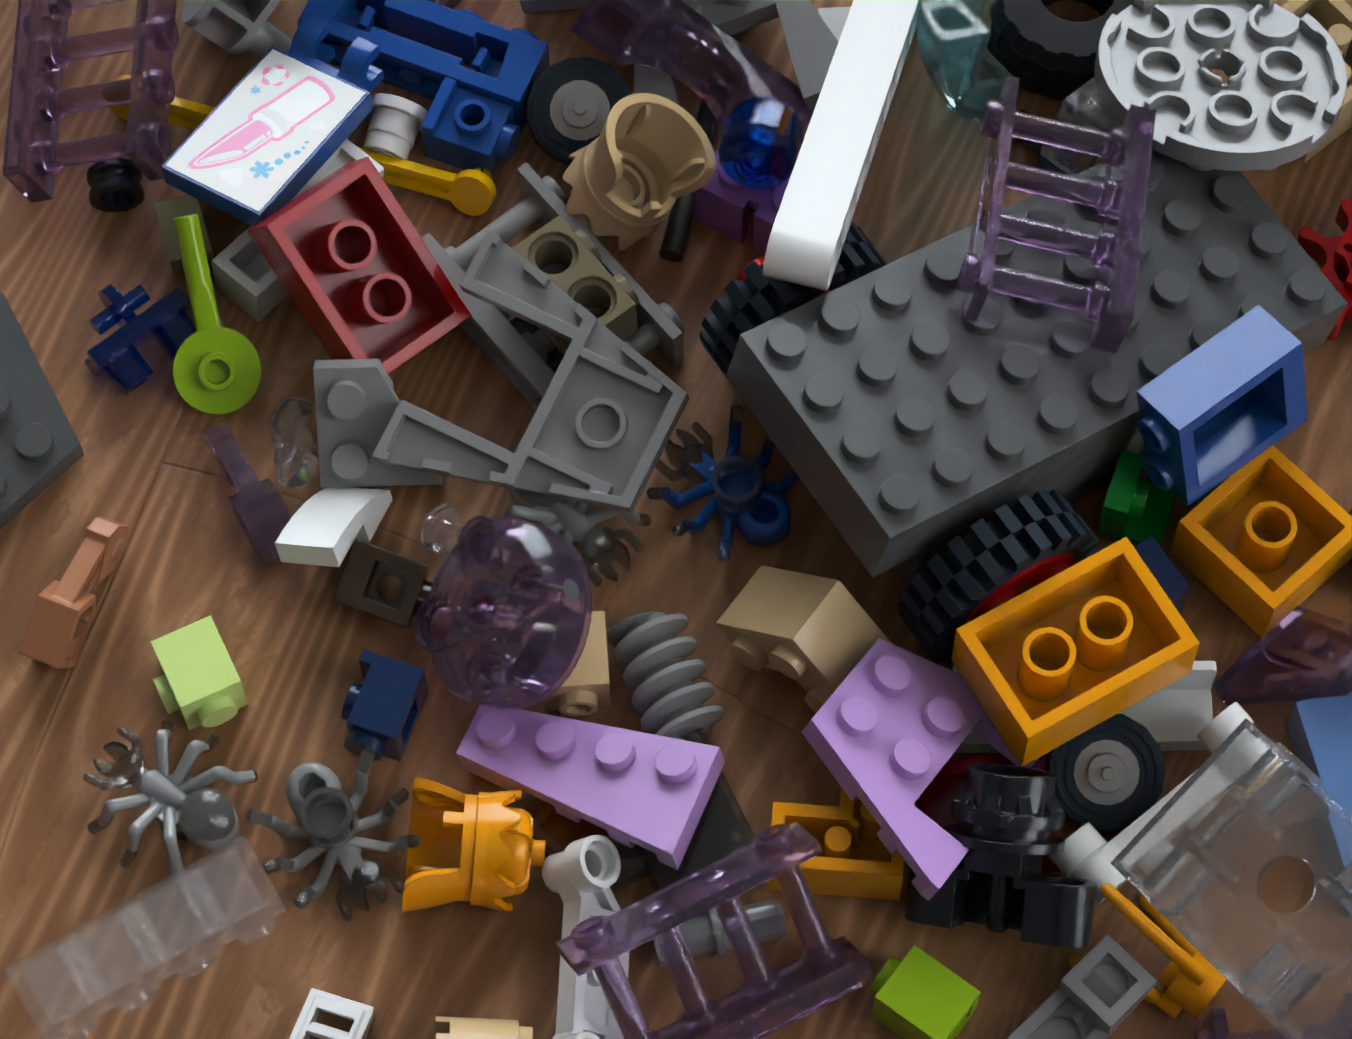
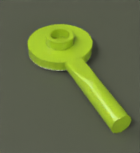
(216, 365)

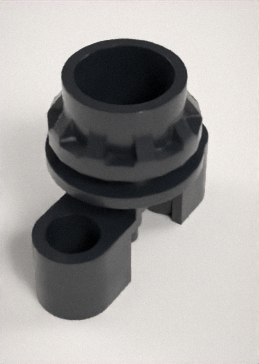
(1001, 881)

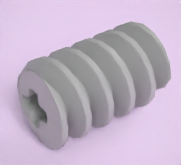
(662, 677)

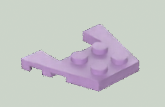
(889, 738)

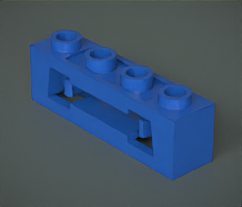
(433, 43)

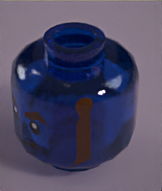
(763, 137)

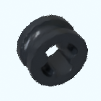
(115, 185)

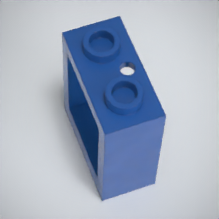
(1222, 405)

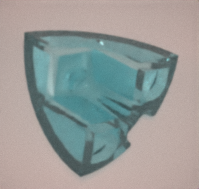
(955, 56)

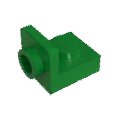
(1133, 504)

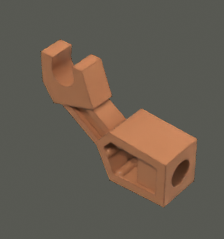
(67, 607)

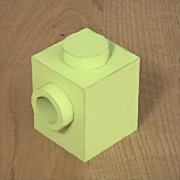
(198, 675)

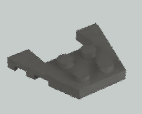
(34, 430)

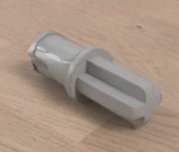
(707, 936)

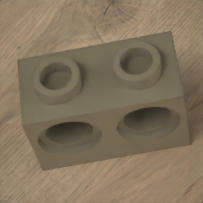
(585, 278)

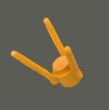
(1188, 977)

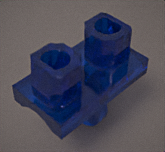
(118, 353)

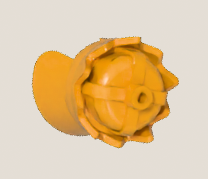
(468, 848)

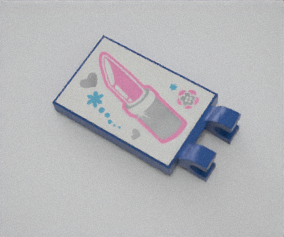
(277, 125)

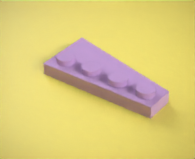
(617, 778)

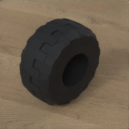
(1046, 51)

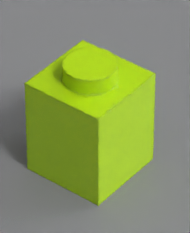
(922, 997)

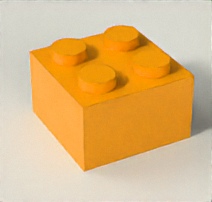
(1264, 540)

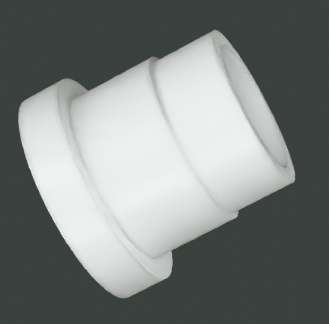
(394, 125)

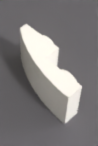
(330, 523)

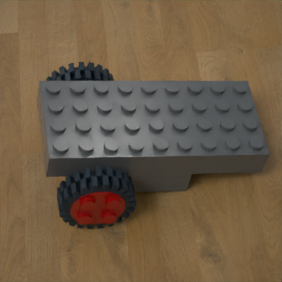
(970, 439)

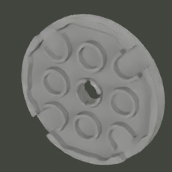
(1279, 90)

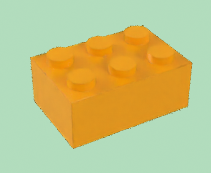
(1074, 651)

